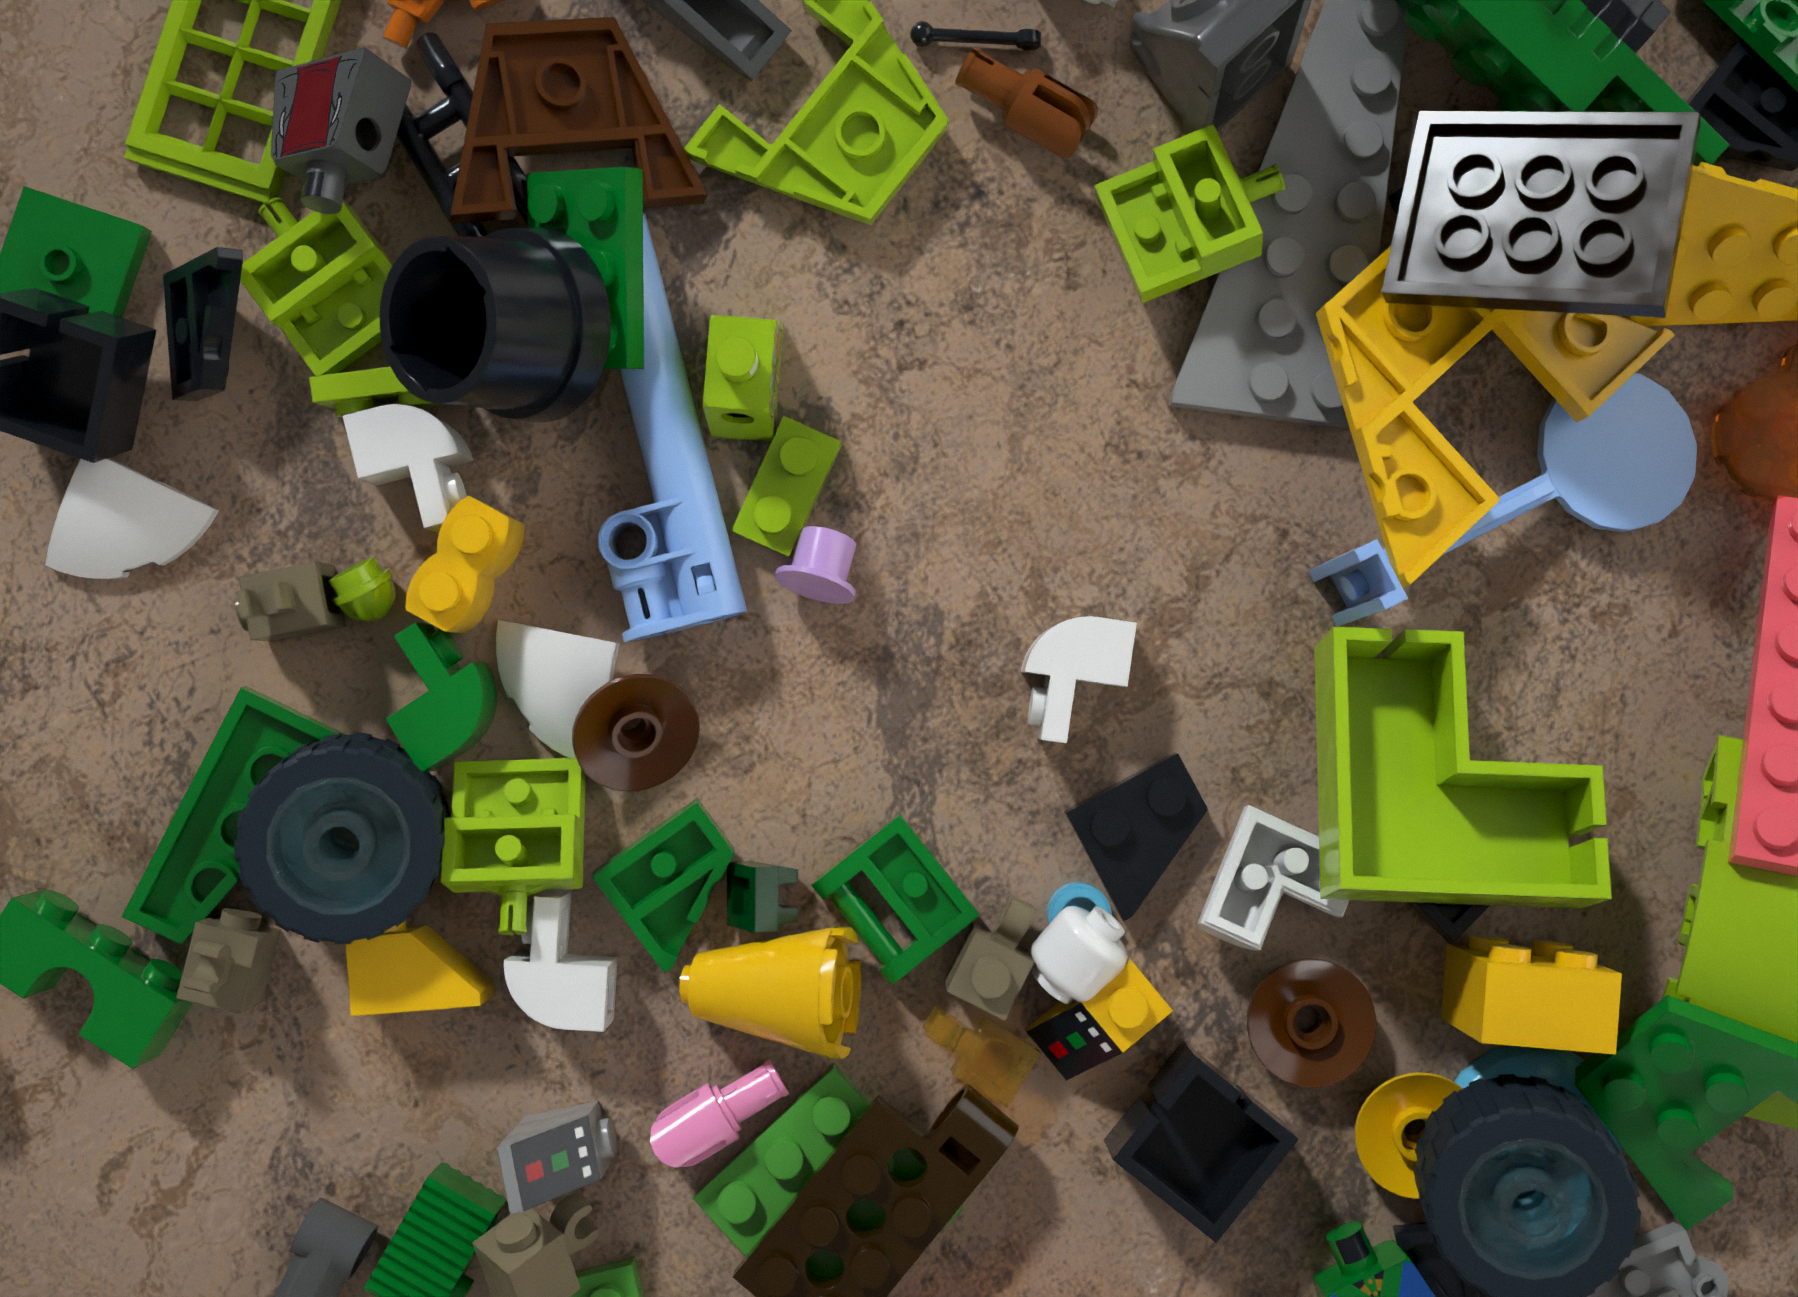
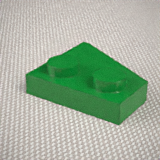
(666, 879)

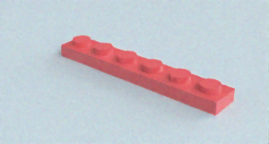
(1767, 784)

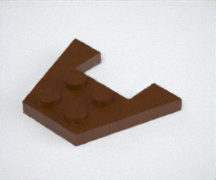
(563, 92)

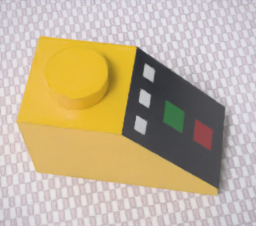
(1099, 1029)

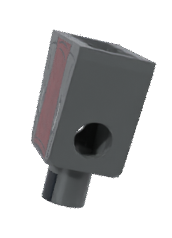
(336, 123)

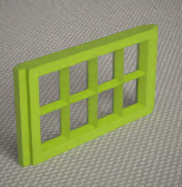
(200, 163)

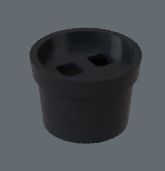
(497, 322)

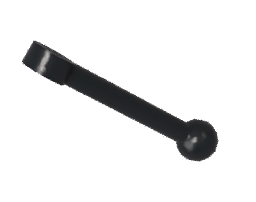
(923, 34)

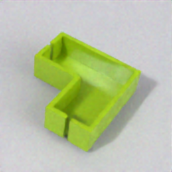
(1411, 810)

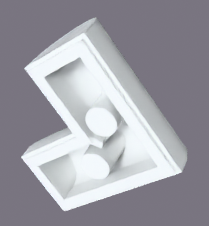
(1258, 867)

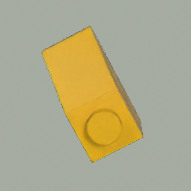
(411, 972)

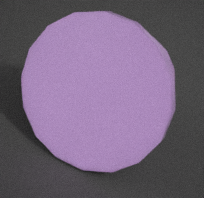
(820, 566)

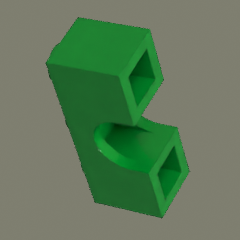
(133, 995)

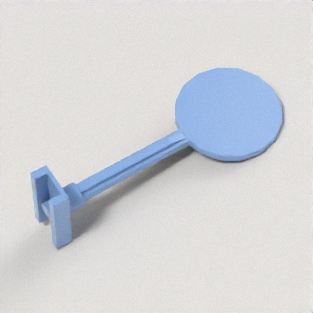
(1609, 470)

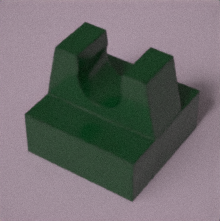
(755, 894)

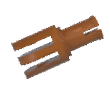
(1030, 102)

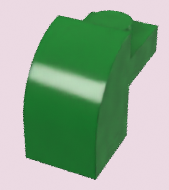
(454, 709)

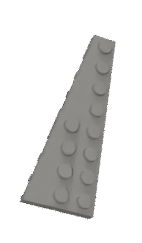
(1333, 143)

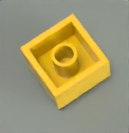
(1531, 995)

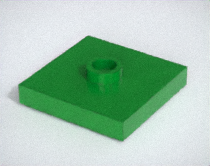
(72, 252)

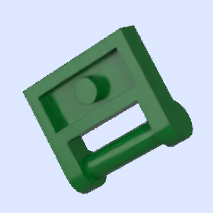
(912, 886)

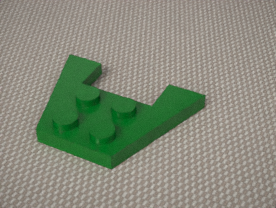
(1679, 1084)

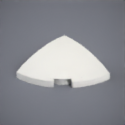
(122, 521)
(552, 677)

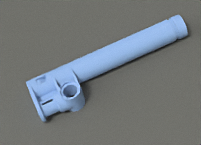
(688, 553)

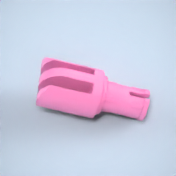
(712, 1116)

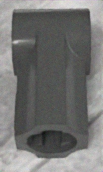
(326, 1251)

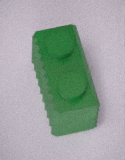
(436, 1238)

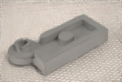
(1665, 1267)

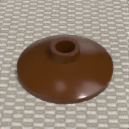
(640, 755)
(1335, 1042)

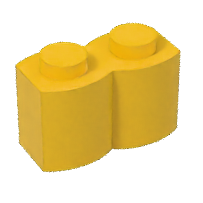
(459, 580)

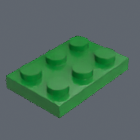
(606, 218)

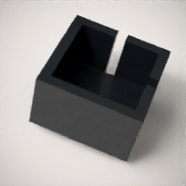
(81, 375)
(1200, 1142)

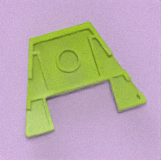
(851, 137)

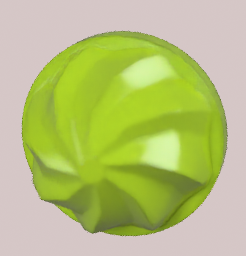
(364, 590)

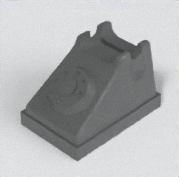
(1216, 53)

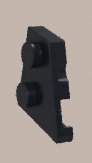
(201, 321)
(1138, 829)

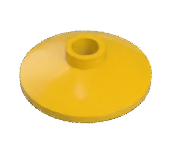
(1380, 1126)

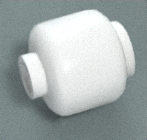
(1078, 953)

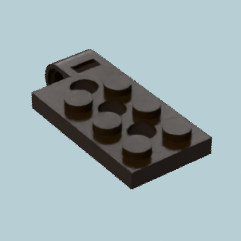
(958, 1155)

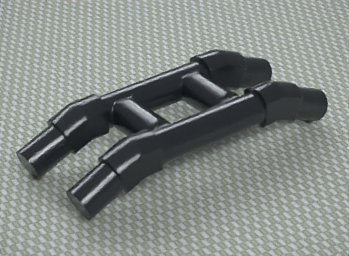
(417, 130)

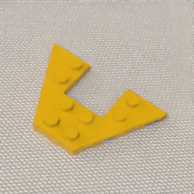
(1394, 352)

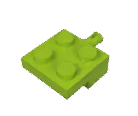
(1185, 213)
(320, 284)
(515, 831)

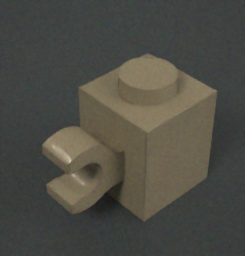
(288, 602)
(229, 961)
(992, 964)
(532, 1256)

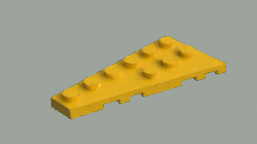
(1734, 253)

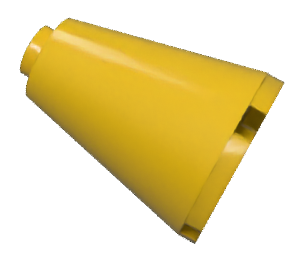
(781, 989)

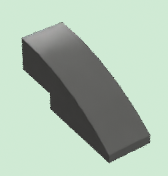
(734, 31)

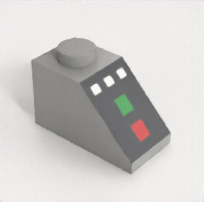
(555, 1154)

